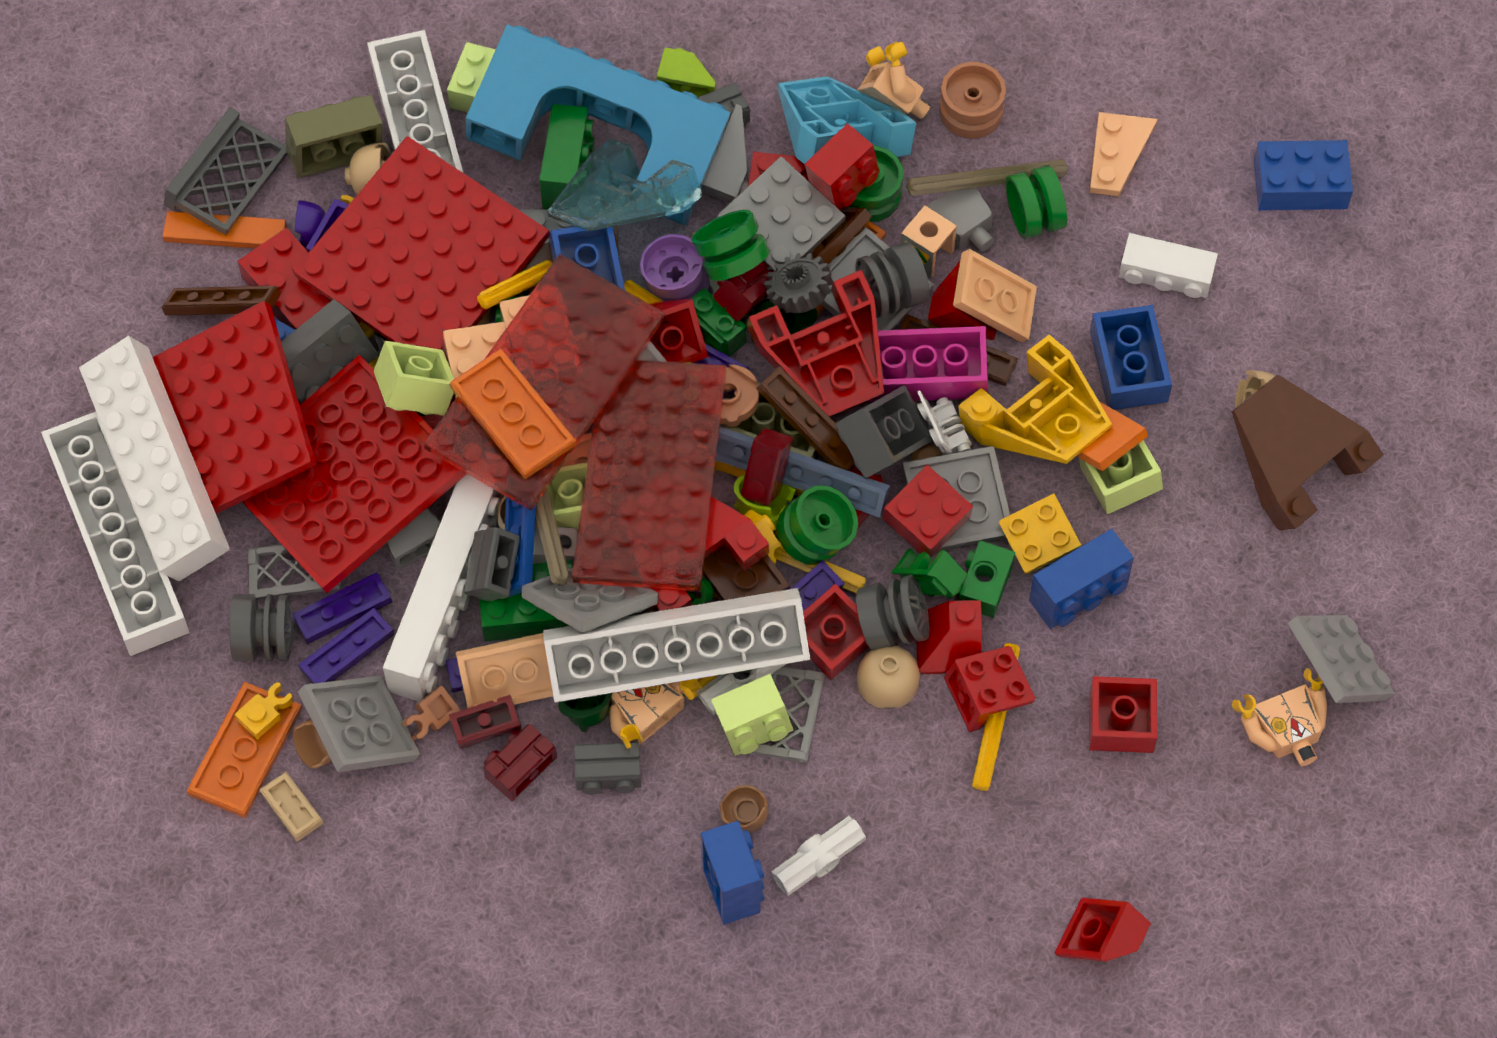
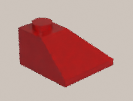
(946, 315)
(679, 334)
(952, 635)
(1103, 930)

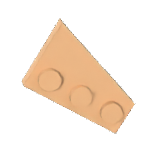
(1117, 149)

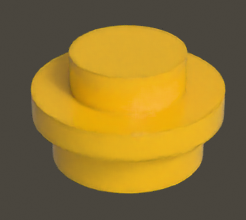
(982, 410)

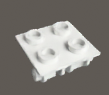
(944, 425)

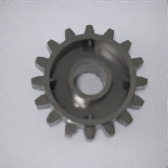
(799, 283)

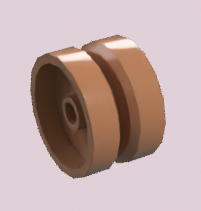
(972, 100)

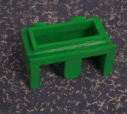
(717, 325)
(940, 579)

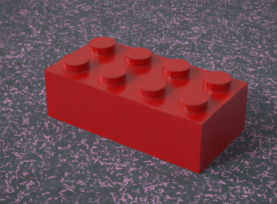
(274, 266)

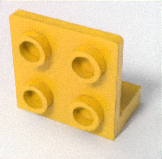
(1040, 534)

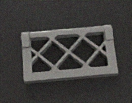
(256, 576)
(807, 730)

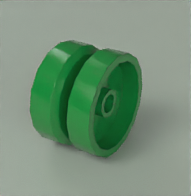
(885, 193)
(1036, 202)
(730, 245)
(817, 525)

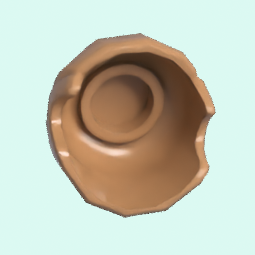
(309, 745)
(745, 805)

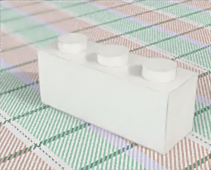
(1167, 266)

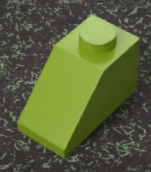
(685, 72)

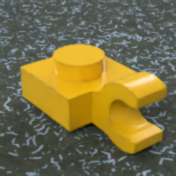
(766, 528)

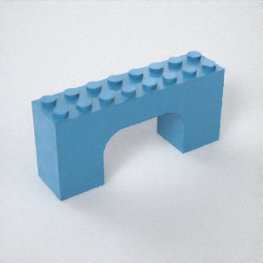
(537, 72)

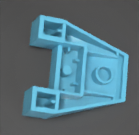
(823, 106)

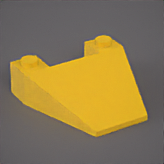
(1050, 420)

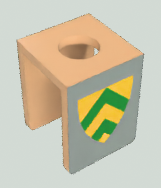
(929, 233)

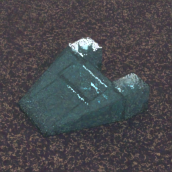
(609, 195)

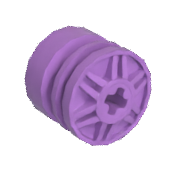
(673, 260)

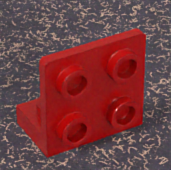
(987, 685)

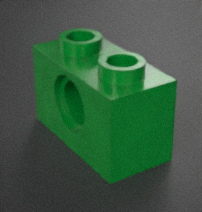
(991, 562)

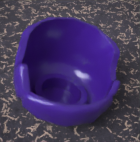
(307, 220)

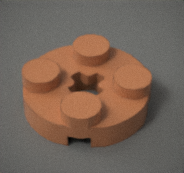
(745, 396)

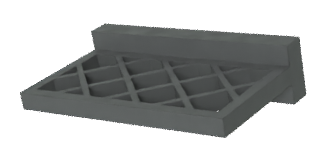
(202, 164)

